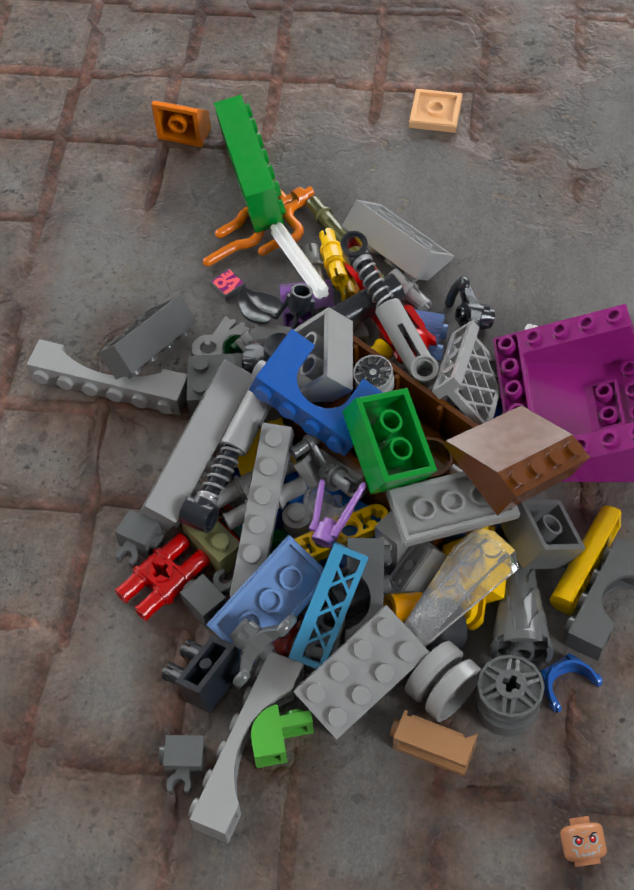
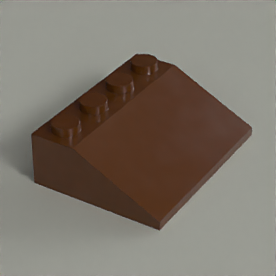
(516, 457)

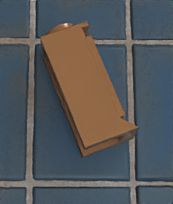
(433, 743)

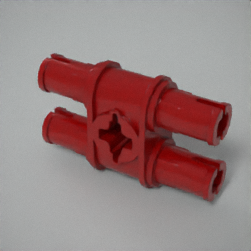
(162, 588)

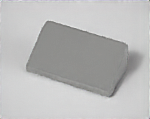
(417, 568)

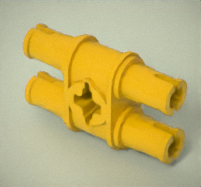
(335, 265)

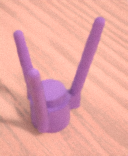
(328, 530)

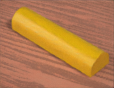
(580, 570)

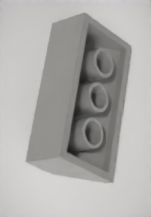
(397, 241)

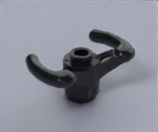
(470, 307)

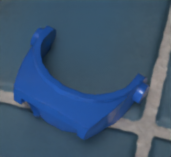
(566, 664)

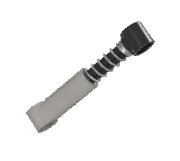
(390, 311)
(201, 510)

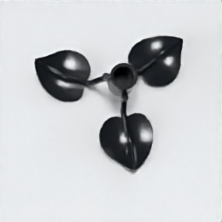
(261, 307)

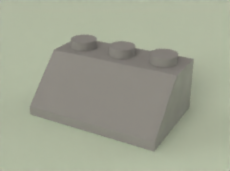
(329, 367)

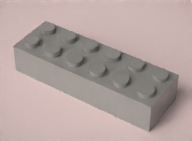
(197, 444)

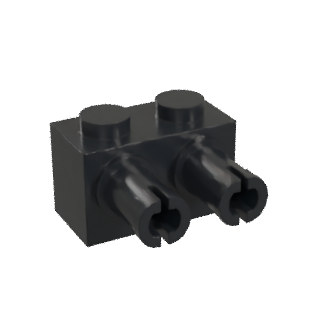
(207, 674)

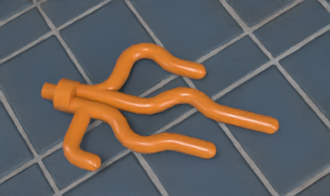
(292, 201)

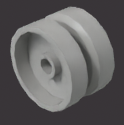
(443, 681)

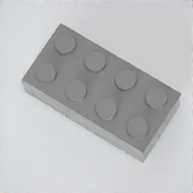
(361, 671)

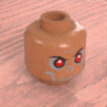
(583, 842)

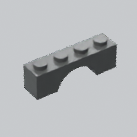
(372, 574)
(592, 627)

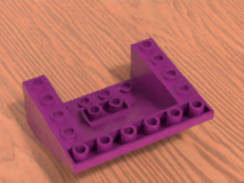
(581, 381)

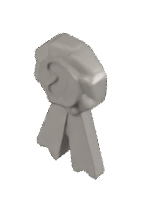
(213, 343)

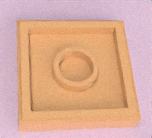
(435, 110)

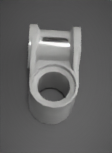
(314, 650)

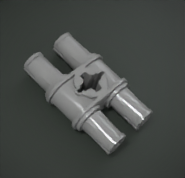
(241, 487)

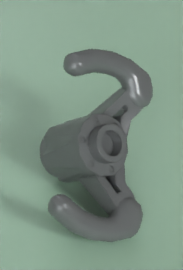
(256, 643)

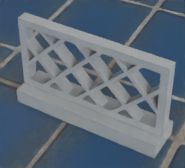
(456, 364)

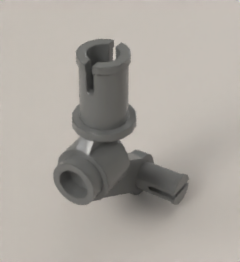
(334, 475)

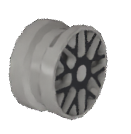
(374, 370)

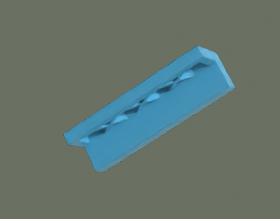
(317, 601)

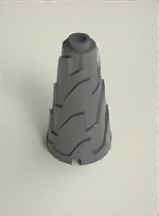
(521, 622)

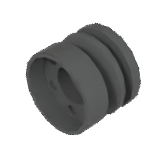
(505, 711)

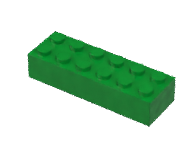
(250, 163)

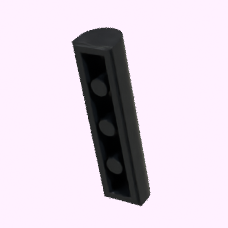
(360, 305)

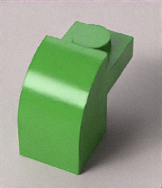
(271, 730)

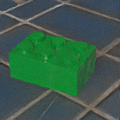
(389, 440)

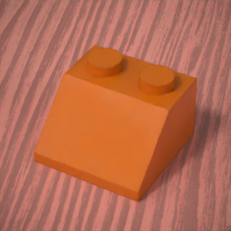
(181, 123)

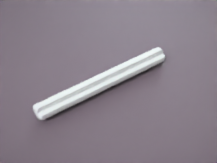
(299, 260)

